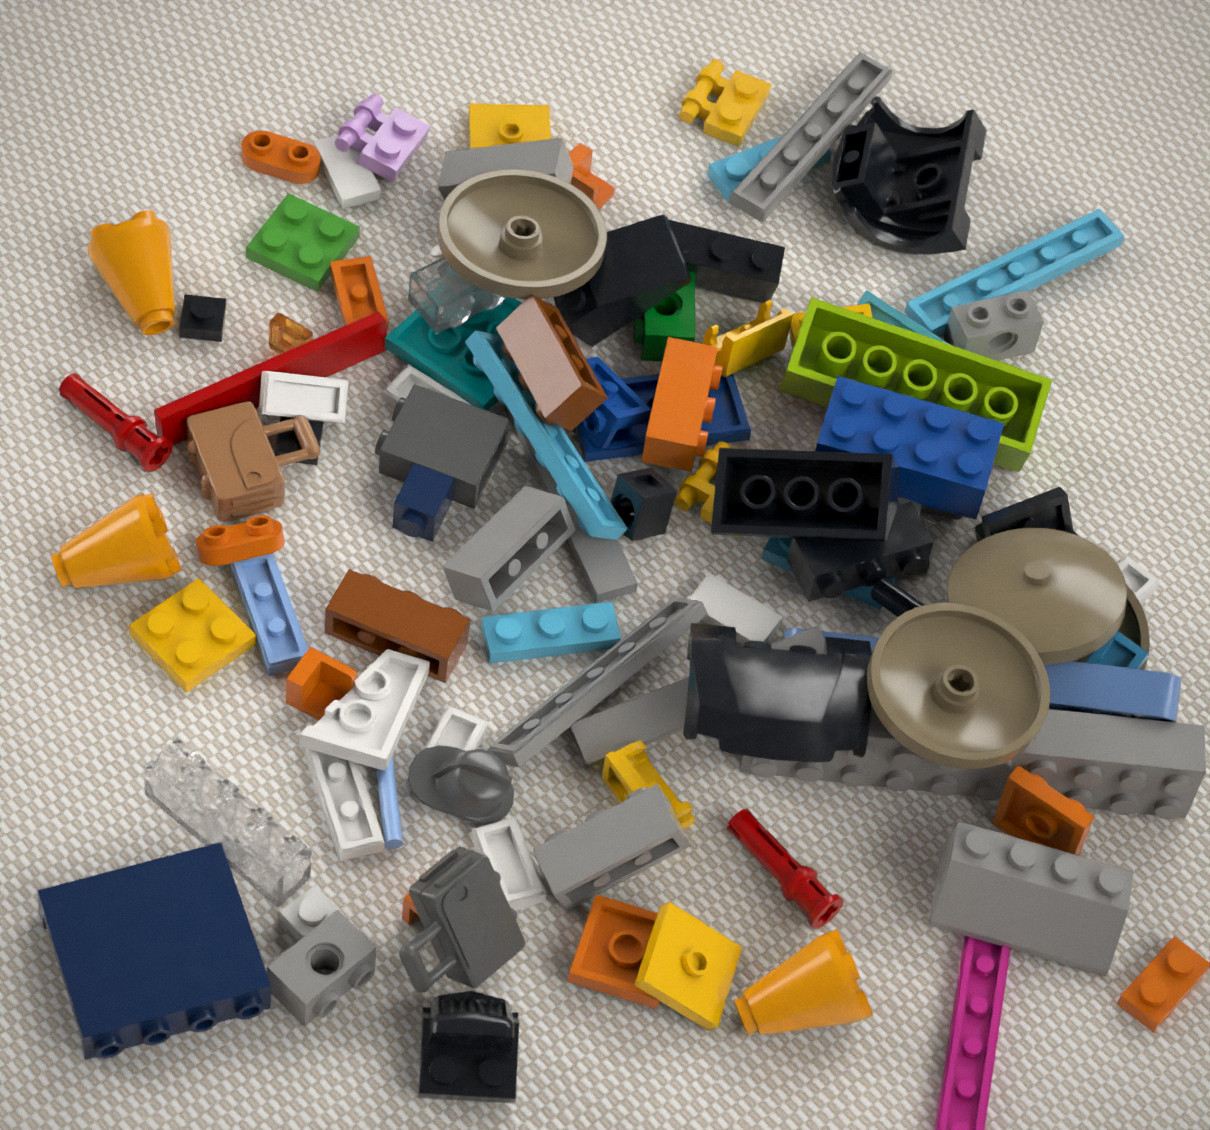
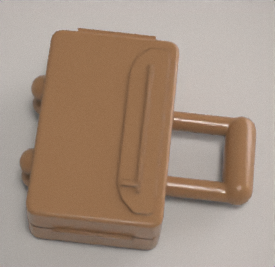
(238, 462)

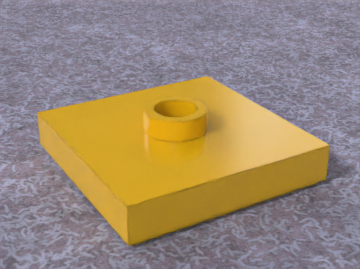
(507, 124)
(688, 966)

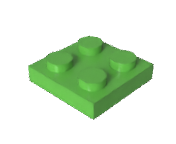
(302, 242)

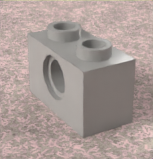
(996, 326)
(329, 945)

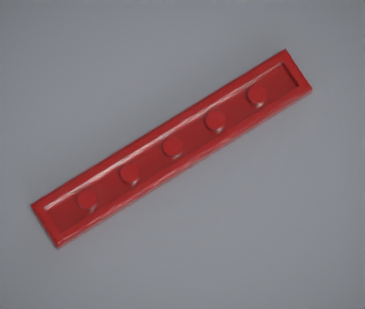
(315, 358)

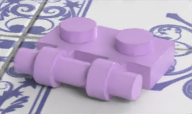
(392, 144)

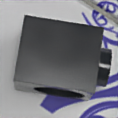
(643, 503)

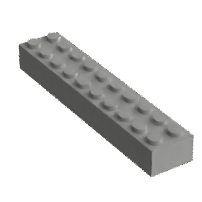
(1084, 756)

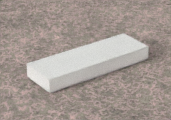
(345, 805)

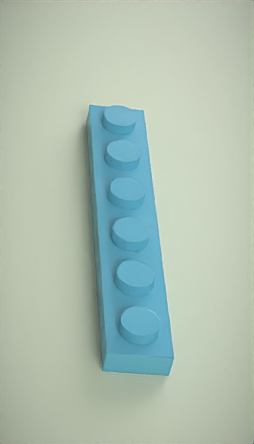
(1019, 269)
(550, 442)

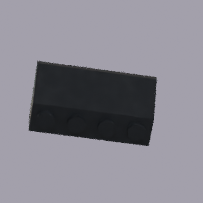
(805, 494)

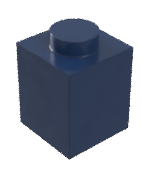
(423, 502)

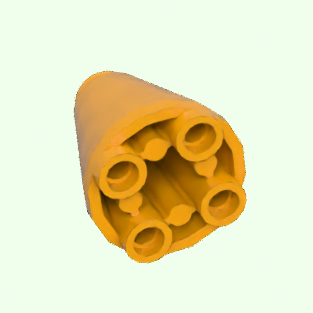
(138, 268)
(119, 548)
(806, 991)

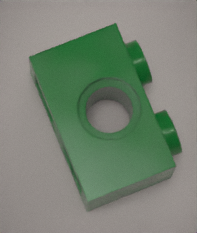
(669, 318)

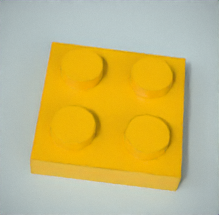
(192, 635)

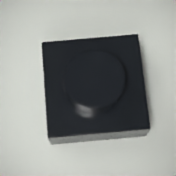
(202, 318)

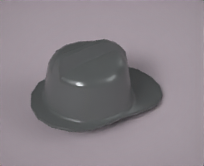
(462, 783)

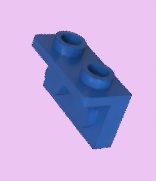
(617, 412)

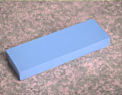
(269, 613)

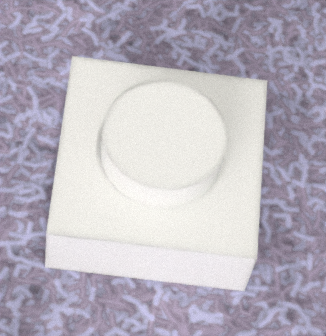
(306, 912)

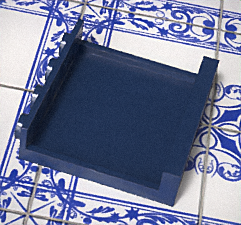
(155, 950)

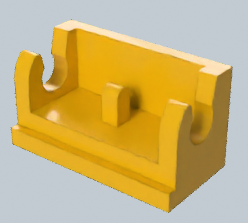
(750, 341)
(631, 770)

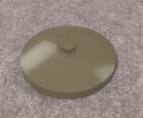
(521, 234)
(1047, 586)
(958, 685)

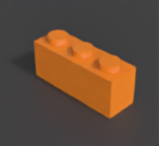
(682, 405)

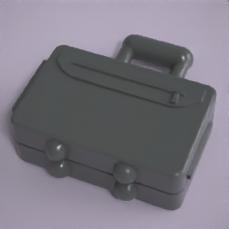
(463, 919)

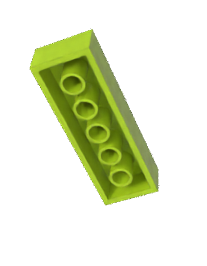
(898, 360)

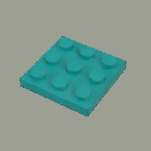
(446, 354)

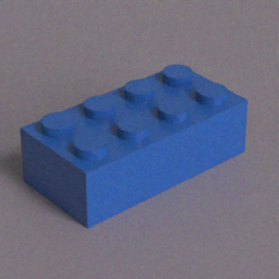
(939, 450)

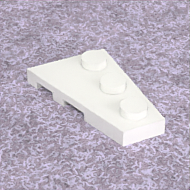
(372, 714)

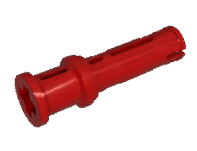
(128, 432)
(796, 881)

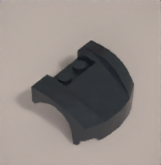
(907, 181)
(777, 699)

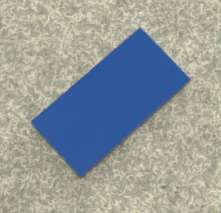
(727, 424)

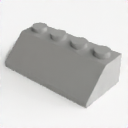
(1030, 898)

